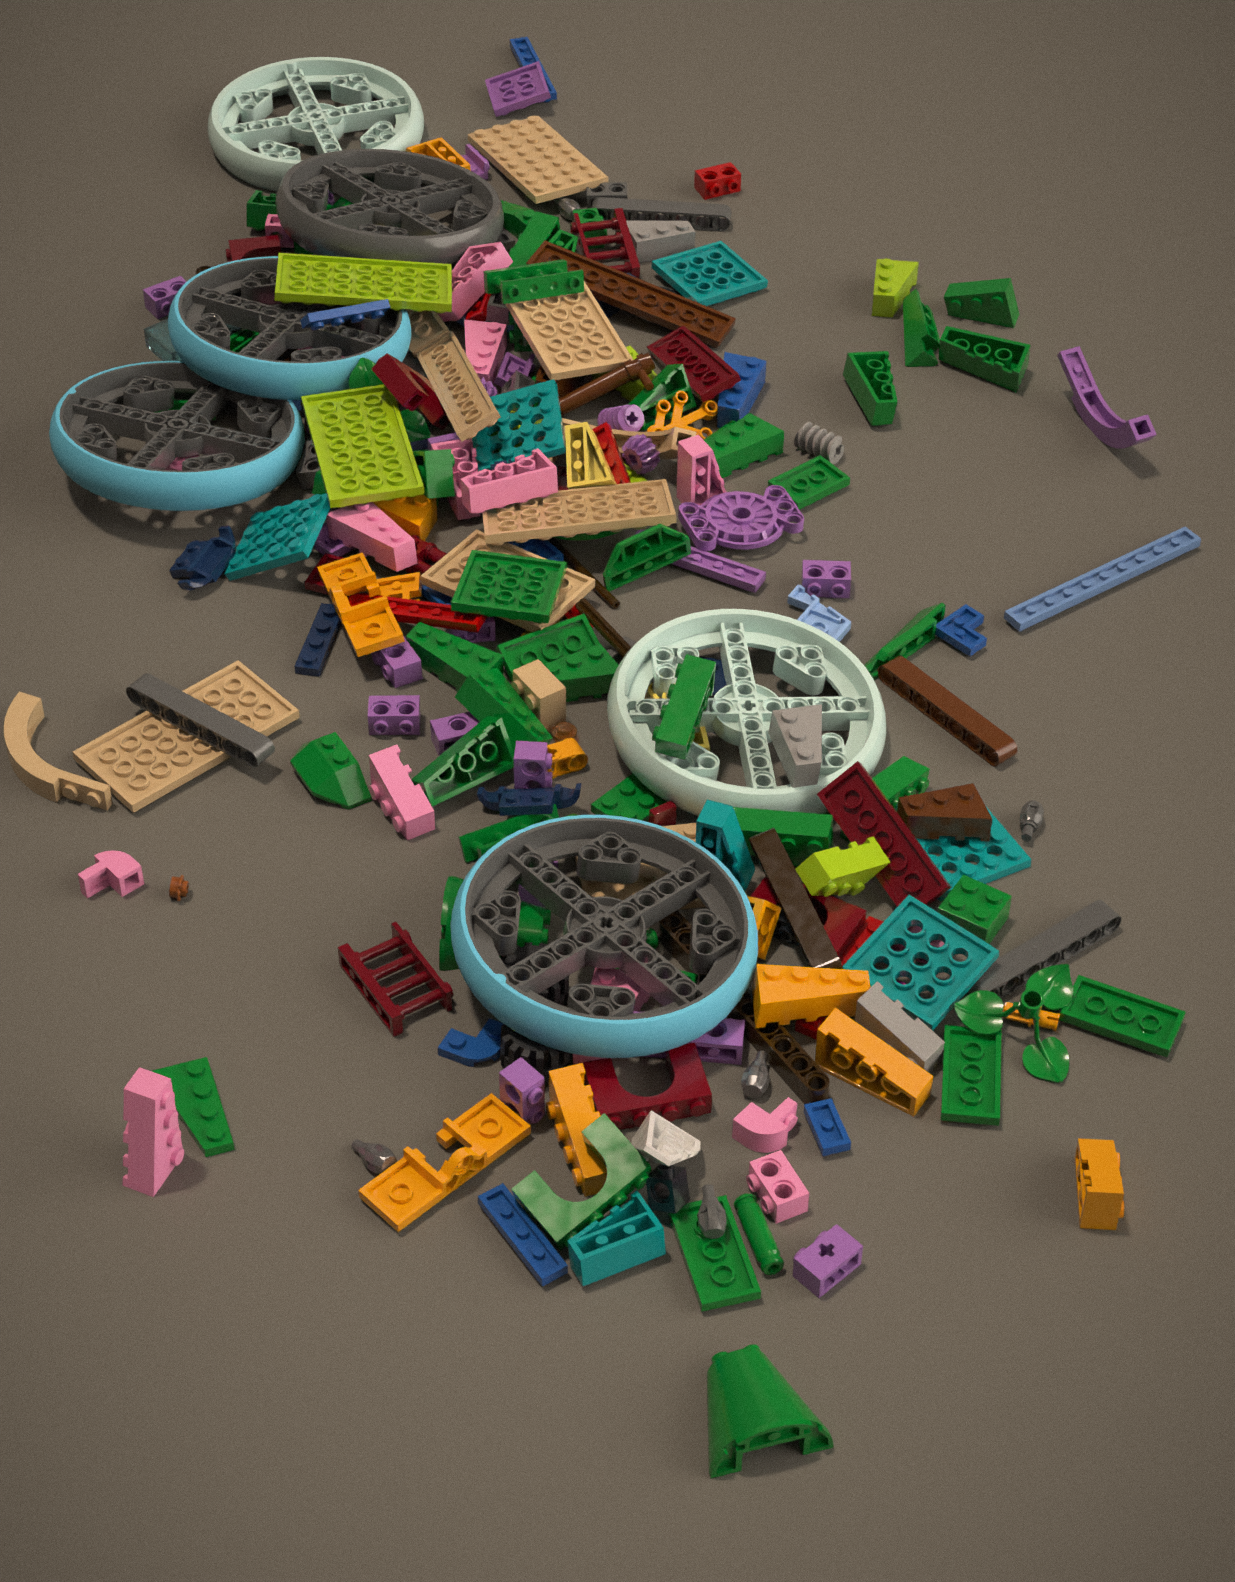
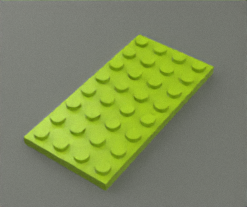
(363, 280)
(361, 446)

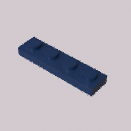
(318, 641)

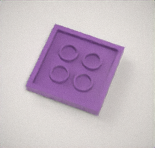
(517, 89)

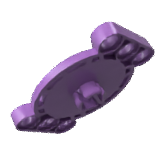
(757, 519)

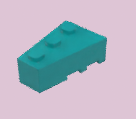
(721, 835)
(617, 1242)

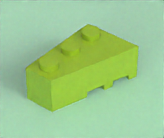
(892, 284)

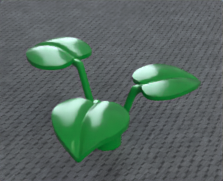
(413, 421)
(1047, 988)

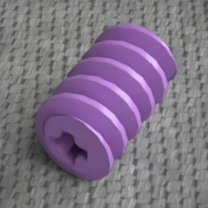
(622, 417)

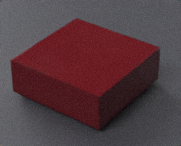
(663, 814)

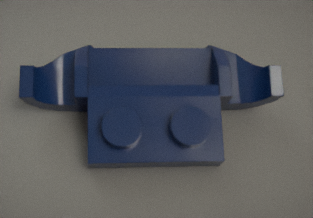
(204, 560)
(529, 800)

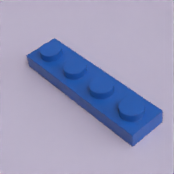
(338, 315)
(522, 1234)

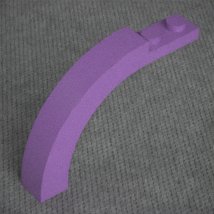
(1094, 409)

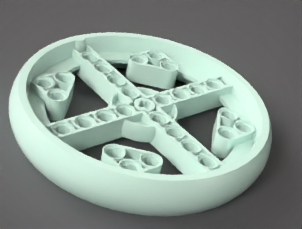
(310, 122)
(744, 709)

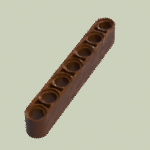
(947, 711)

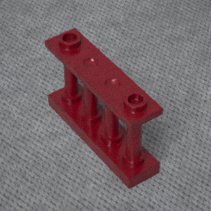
(622, 237)
(380, 997)

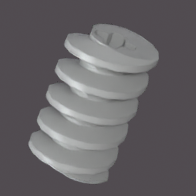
(819, 442)

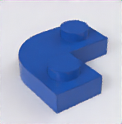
(469, 1049)

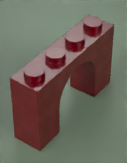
(253, 247)
(411, 389)
(839, 918)
(684, 1098)

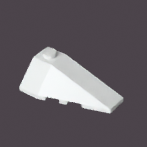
(664, 1141)

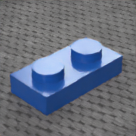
(827, 1127)

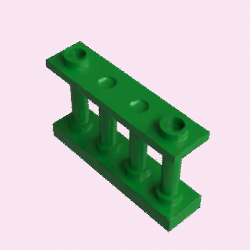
(533, 281)
(480, 841)

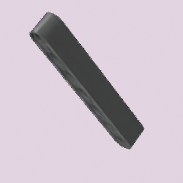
(671, 212)
(200, 720)
(1049, 948)

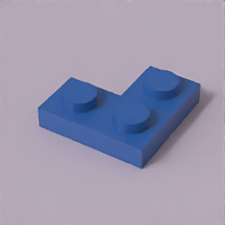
(959, 630)

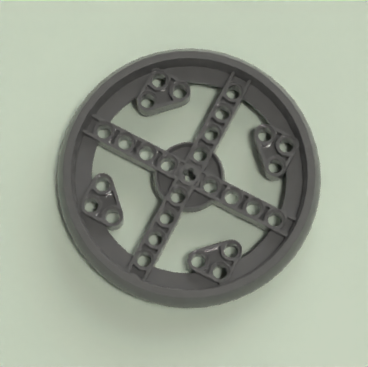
(389, 208)

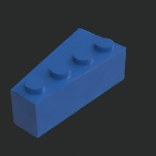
(739, 399)

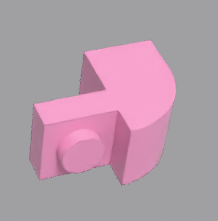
(113, 870)
(762, 1130)

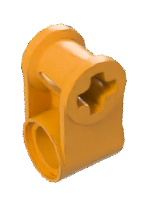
(567, 757)

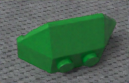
(644, 554)
(331, 772)

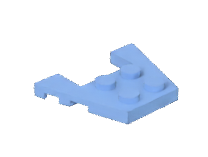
(818, 615)

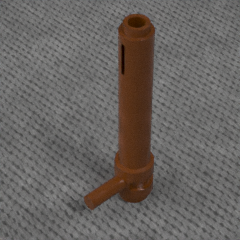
(629, 371)

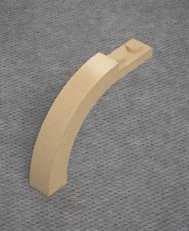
(665, 441)
(39, 776)

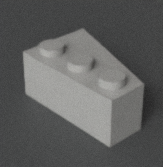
(660, 238)
(798, 742)
(897, 1029)

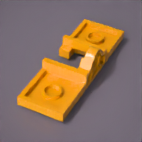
(368, 624)
(414, 1186)

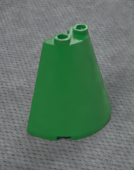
(530, 929)
(754, 1409)

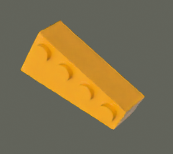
(804, 992)
(870, 1064)

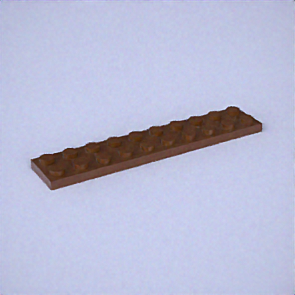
(642, 297)

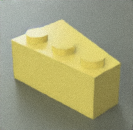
(585, 458)

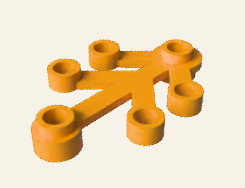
(677, 421)

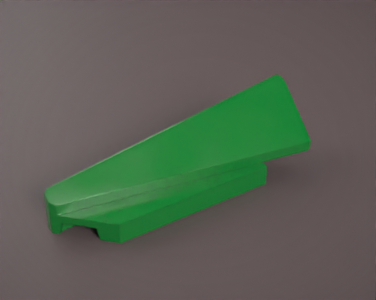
(919, 332)
(909, 639)

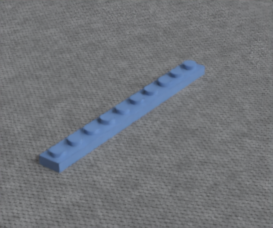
(1101, 578)

